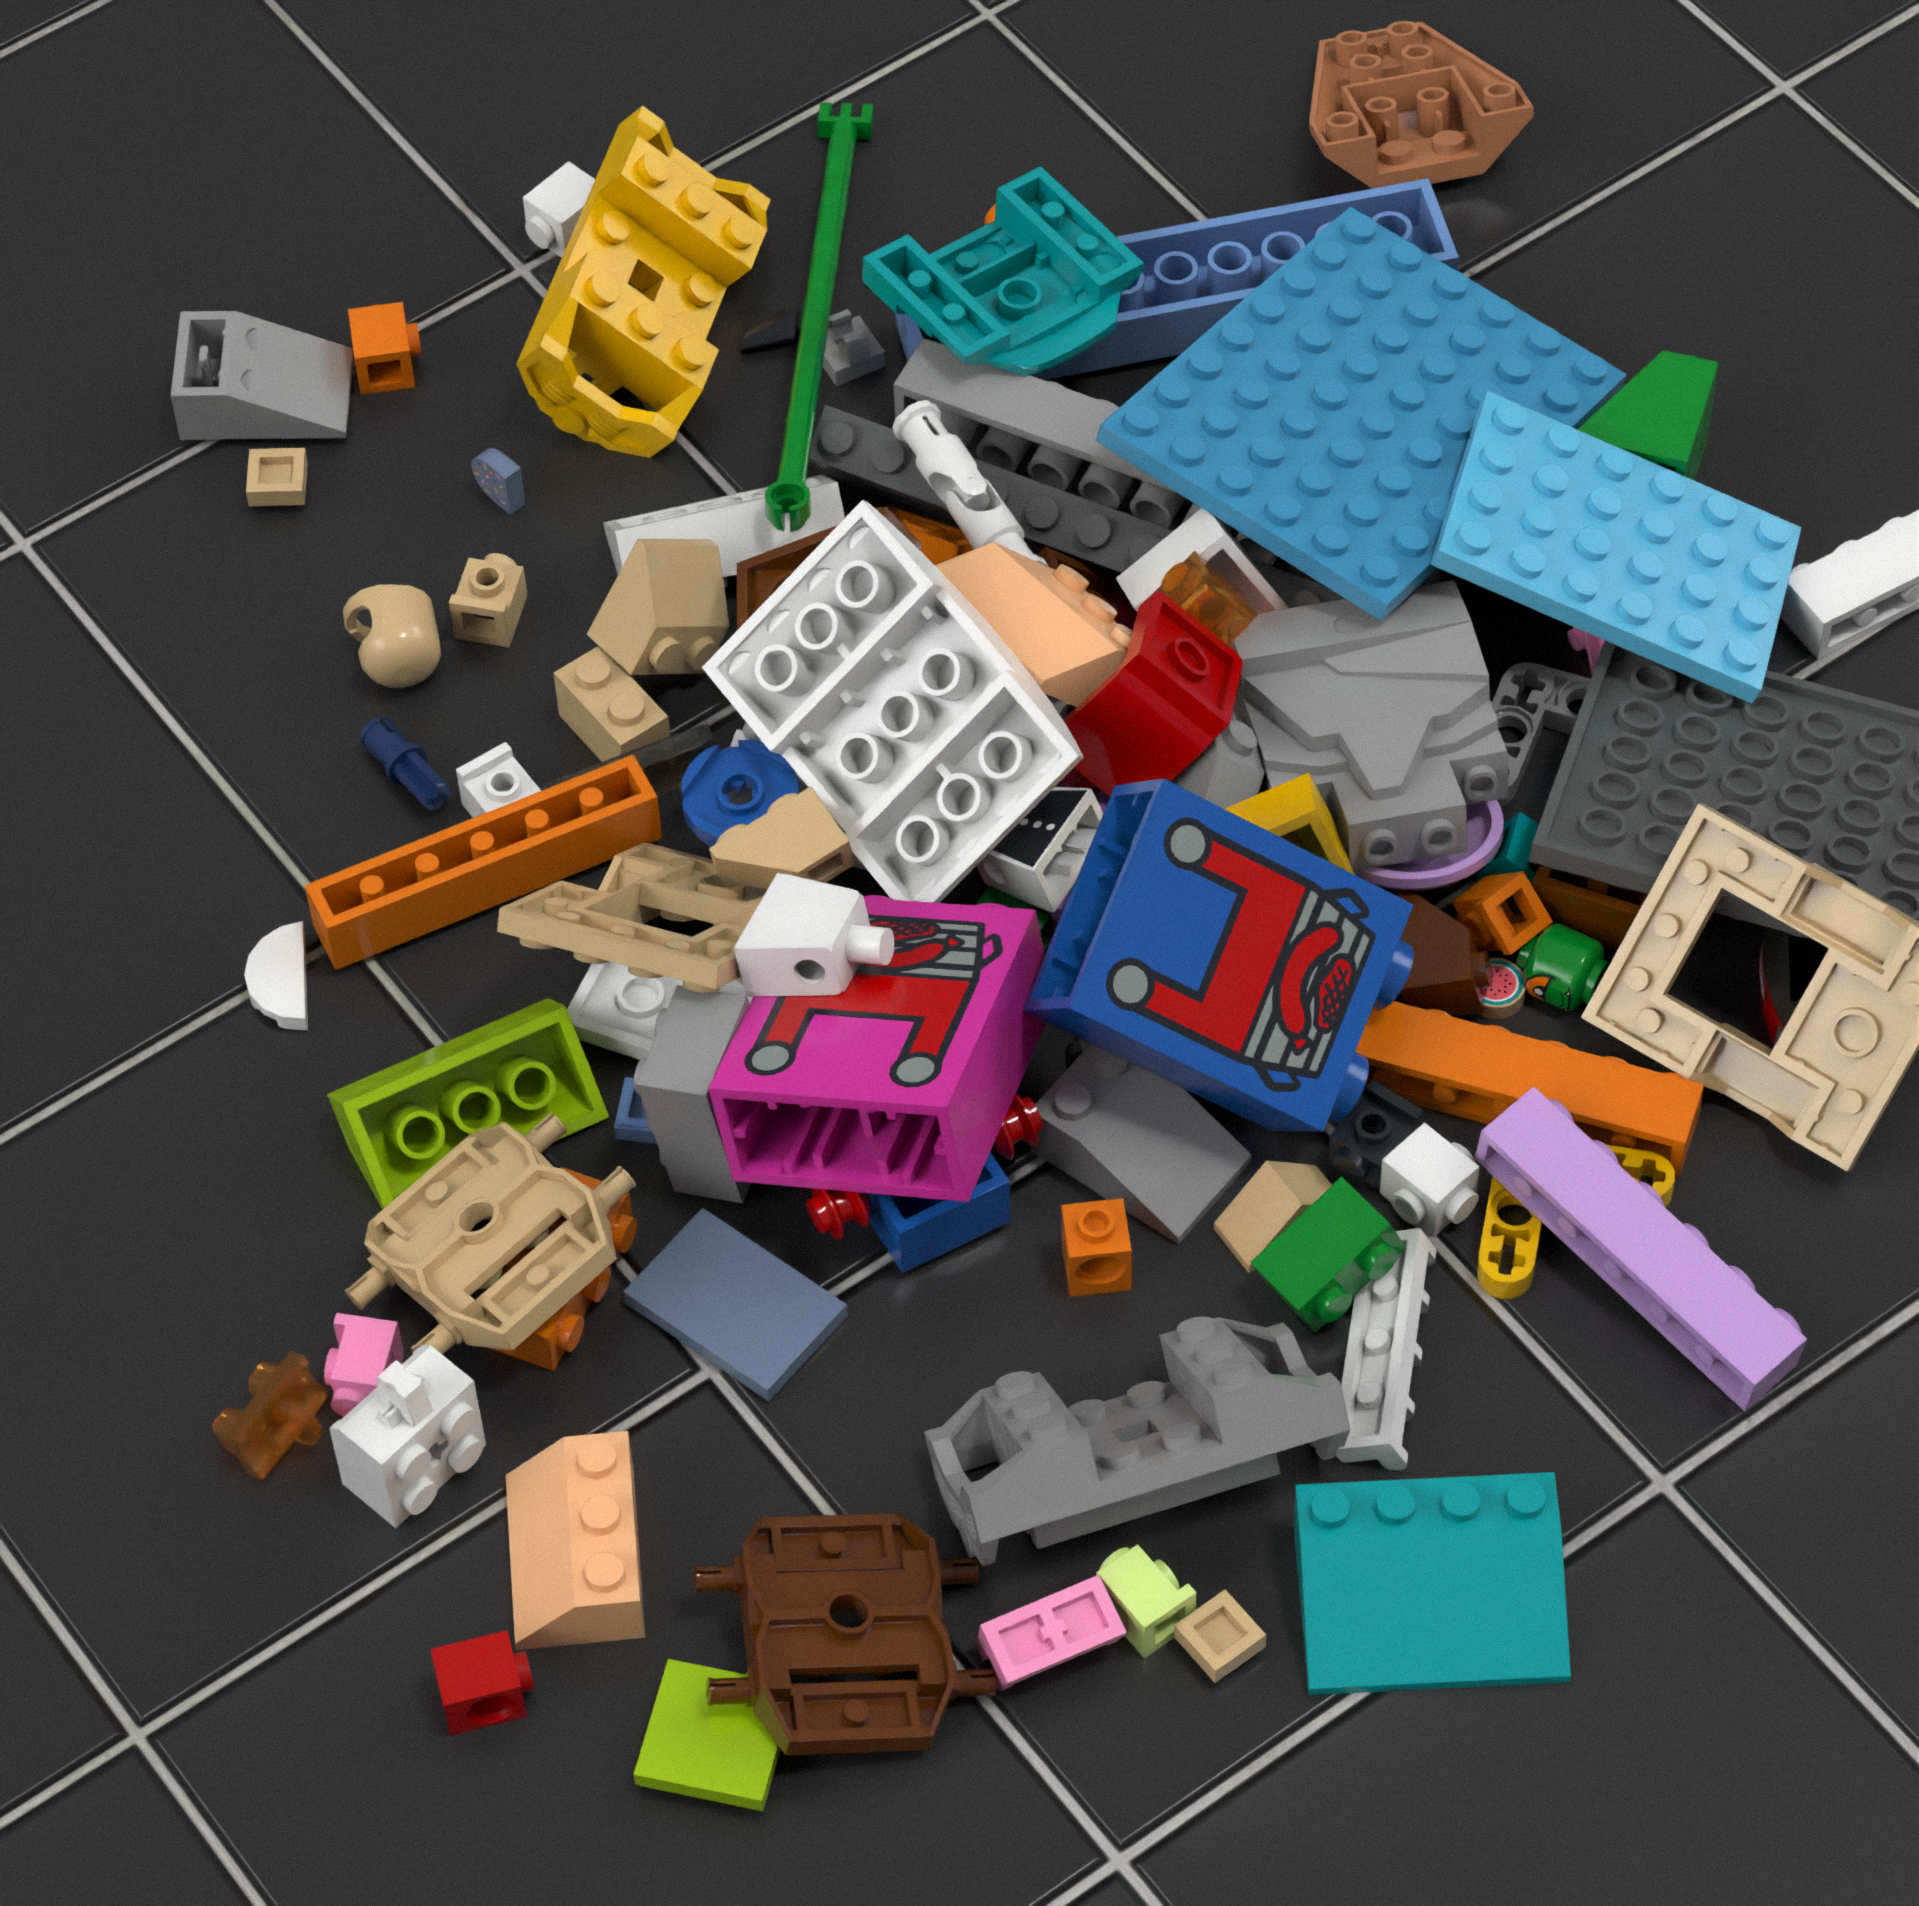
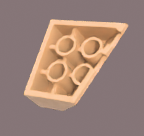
(1043, 618)

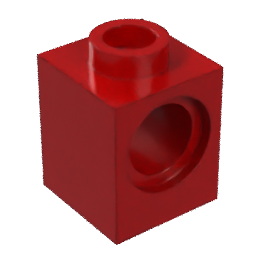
(481, 1682)

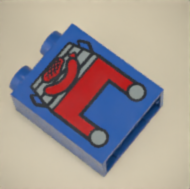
(1223, 959)

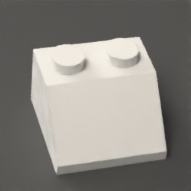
(1216, 545)

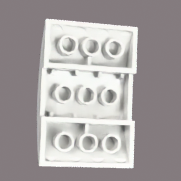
(896, 707)

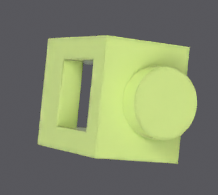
(1145, 1597)

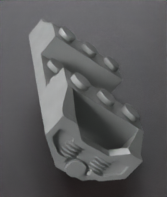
(1086, 1467)

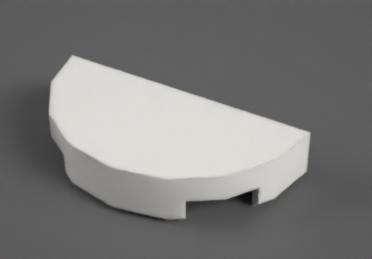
(278, 976)

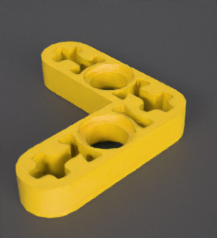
(1526, 1236)

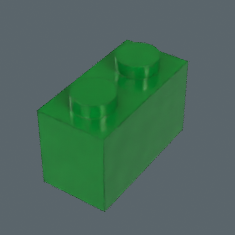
(1329, 1255)

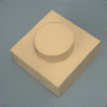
(276, 477)
(1220, 1636)

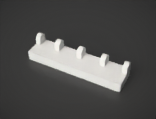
(1382, 1356)

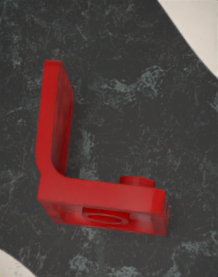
(1160, 701)

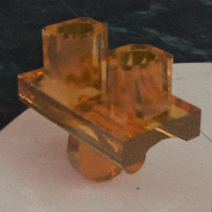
(277, 1415)

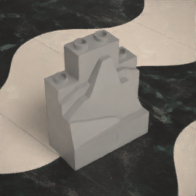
(1380, 717)

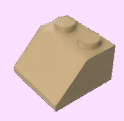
(665, 608)

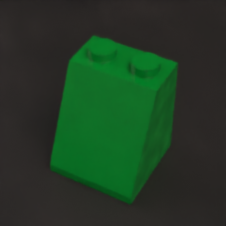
(1662, 412)

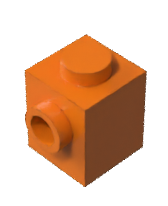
(383, 347)

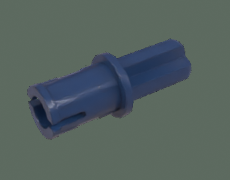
(405, 762)

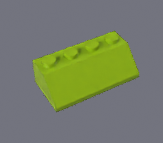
(496, 1074)

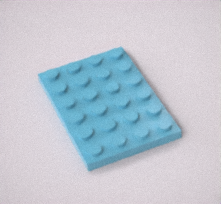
(1618, 547)

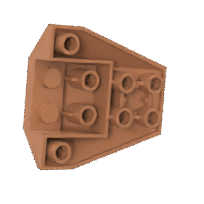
(1411, 106)

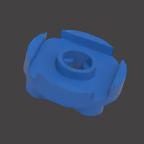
(718, 771)

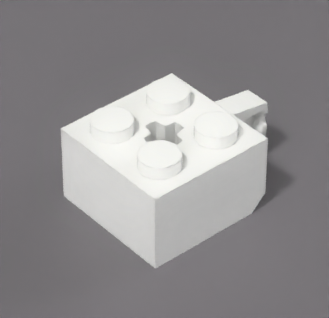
(409, 1435)

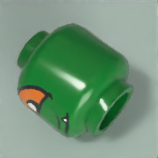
(1562, 967)

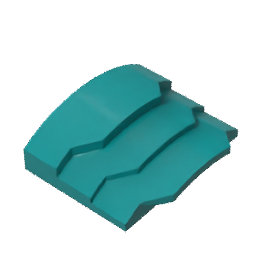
(1017, 289)

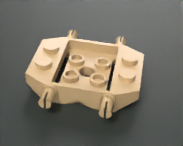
(434, 1256)

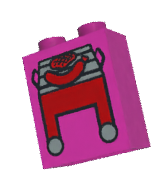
(897, 1073)

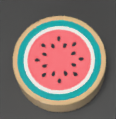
(1507, 991)

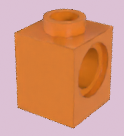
(1096, 1247)

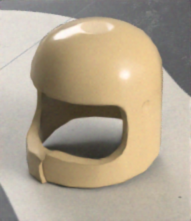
(403, 636)

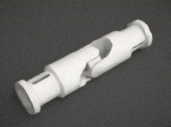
(957, 481)

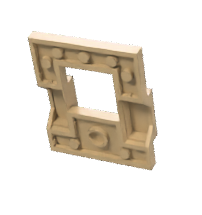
(636, 889)
(1850, 1029)

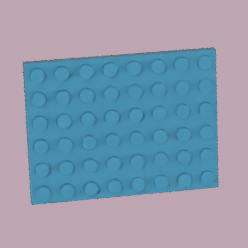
(1344, 406)

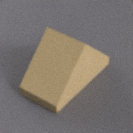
(1268, 1206)

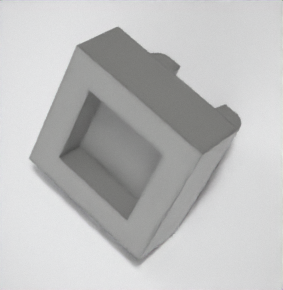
(850, 349)

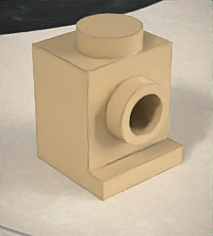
(490, 589)

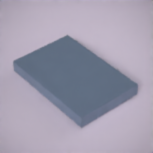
(735, 1304)

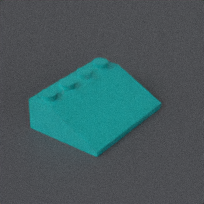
(1431, 1583)

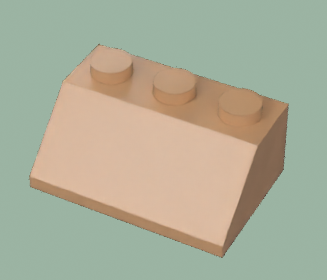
(575, 1544)

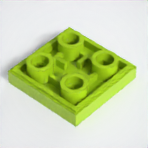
(702, 1748)

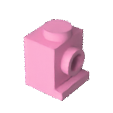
(363, 1354)

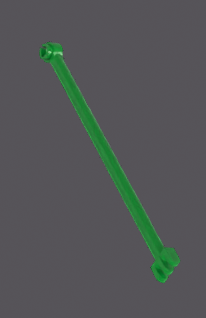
(790, 492)

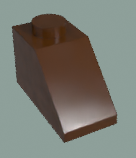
(1446, 962)

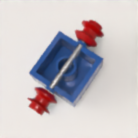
(925, 1227)

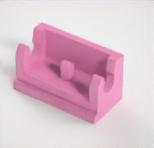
(1049, 1632)

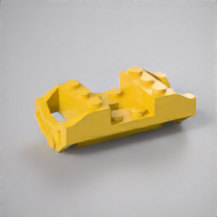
(681, 244)

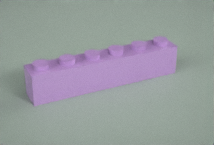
(1640, 1248)

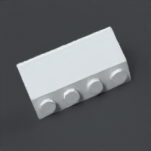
(731, 521)

